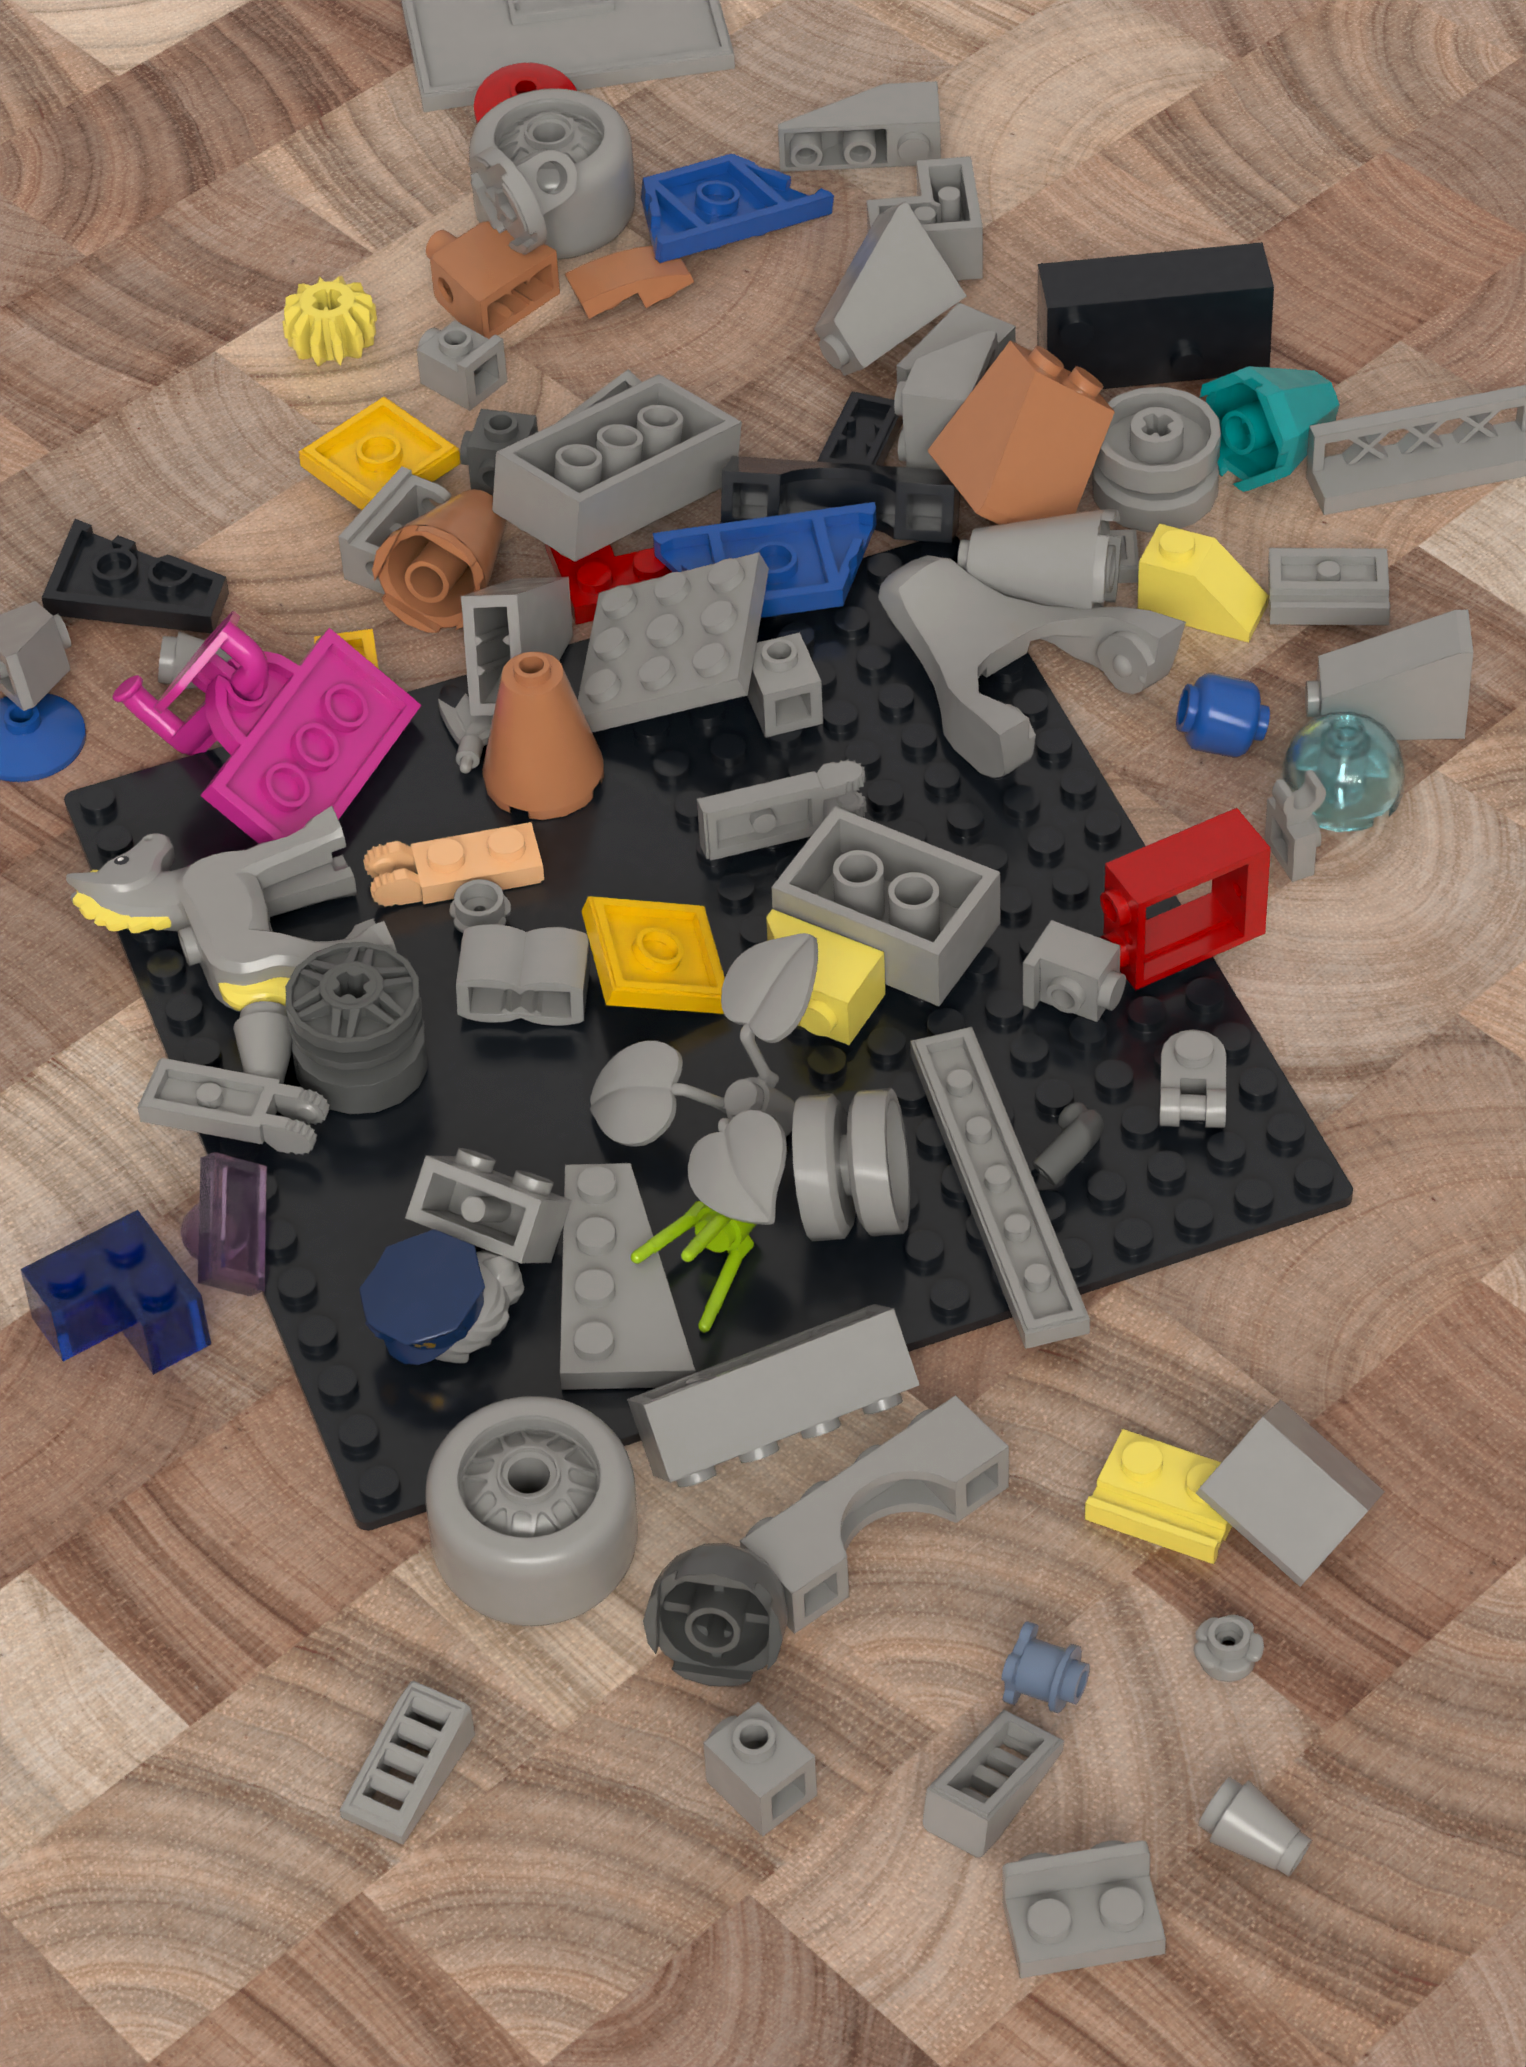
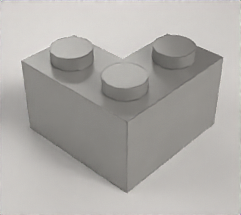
(947, 211)

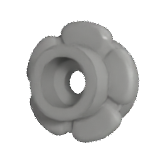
(479, 904)
(1224, 1661)

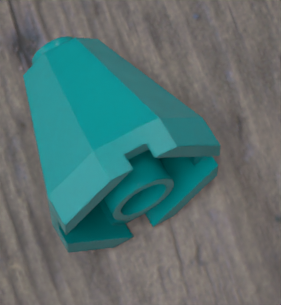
(1267, 420)

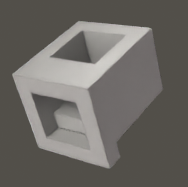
(452, 357)
(1073, 972)

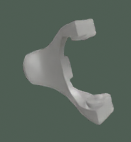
(973, 630)

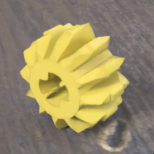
(329, 320)

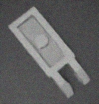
(778, 809)
(232, 1105)

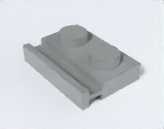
(1328, 586)

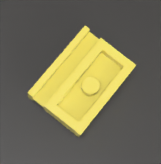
(1152, 1495)

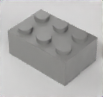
(894, 895)

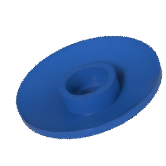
(39, 739)

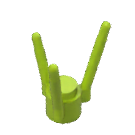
(716, 1234)

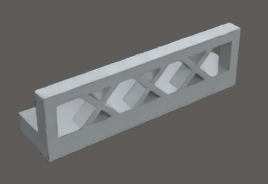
(1421, 460)

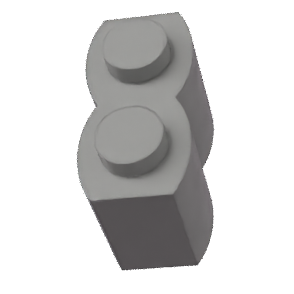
(523, 974)

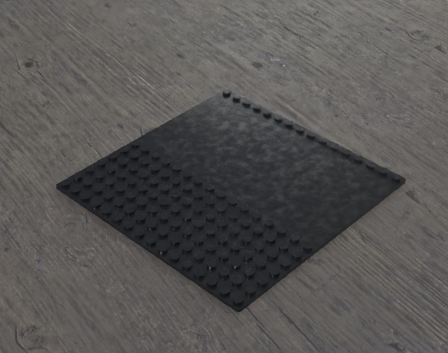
(526, 1087)

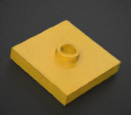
(372, 447)
(654, 954)

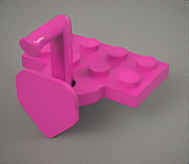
(291, 730)

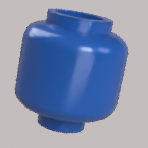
(1222, 715)

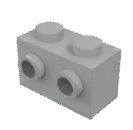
(489, 1209)

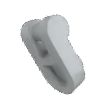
(1193, 1079)

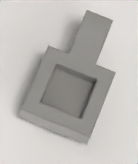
(1292, 827)

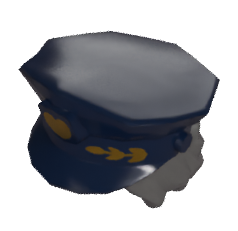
(439, 1298)

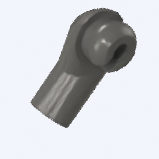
(1079, 1133)

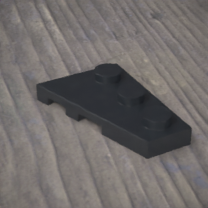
(125, 586)

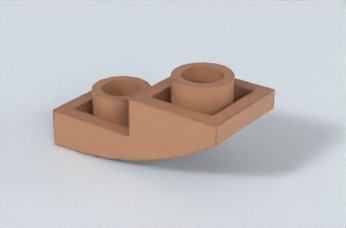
(615, 277)

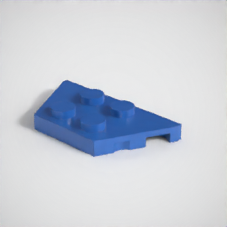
(721, 204)
(807, 553)

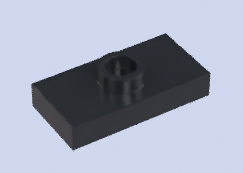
(863, 431)

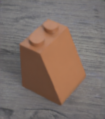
(1025, 437)

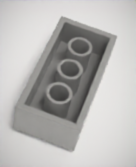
(614, 467)

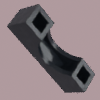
(908, 500)

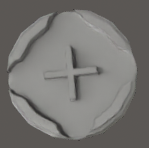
(512, 196)

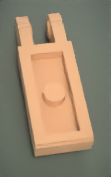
(438, 867)

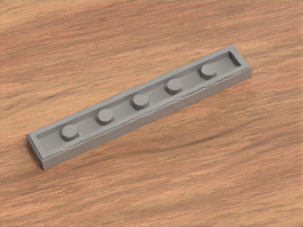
(999, 1188)

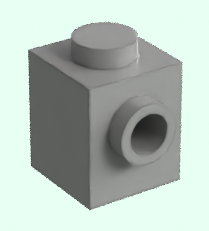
(785, 686)
(759, 1768)

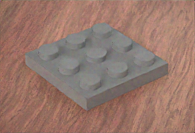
(673, 642)

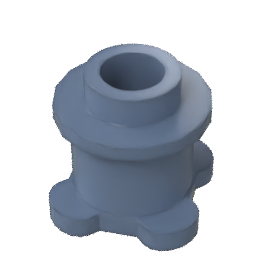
(1044, 1671)

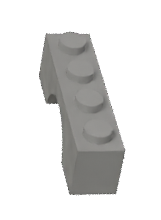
(936, 1466)

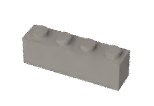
(774, 1394)

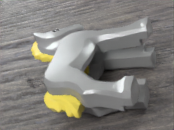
(227, 905)

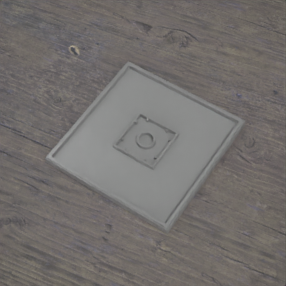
(586, 40)

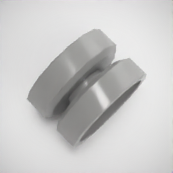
(1158, 459)
(851, 1164)

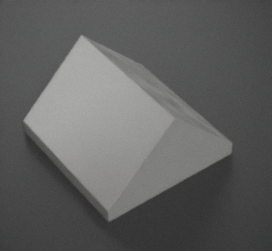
(1289, 1492)

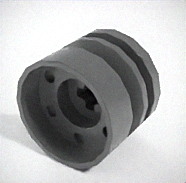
(357, 1026)

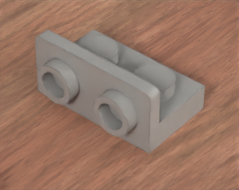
(1082, 1908)

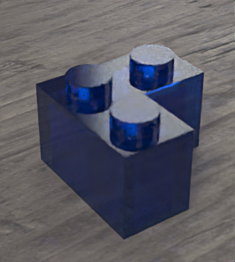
(116, 1284)

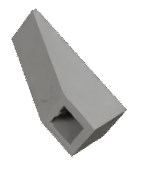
(867, 130)

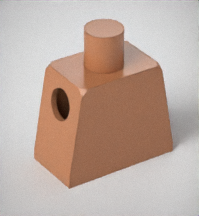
(487, 281)

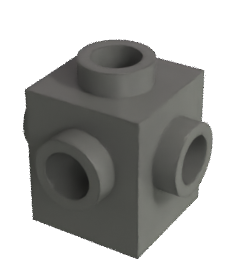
(490, 434)

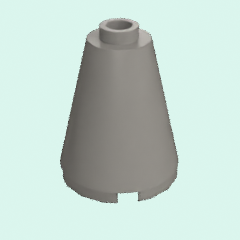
(1048, 559)

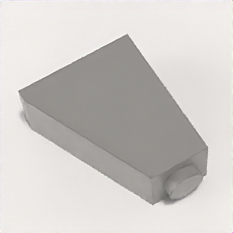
(886, 293)
(507, 622)
(1405, 679)

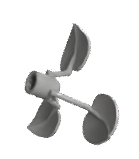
(744, 1161)

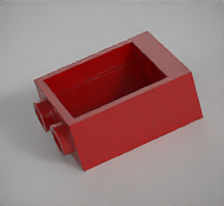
(1233, 913)

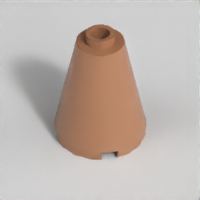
(439, 560)
(540, 742)

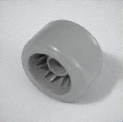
(596, 143)
(532, 1510)

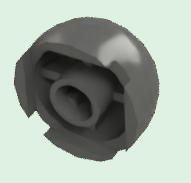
(717, 1614)

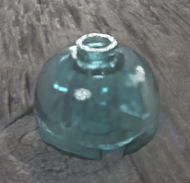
(1354, 762)

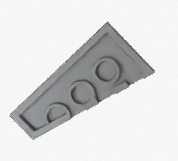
(614, 1312)

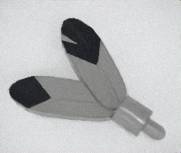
(468, 731)

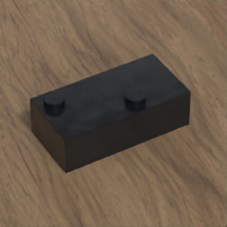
(1158, 314)

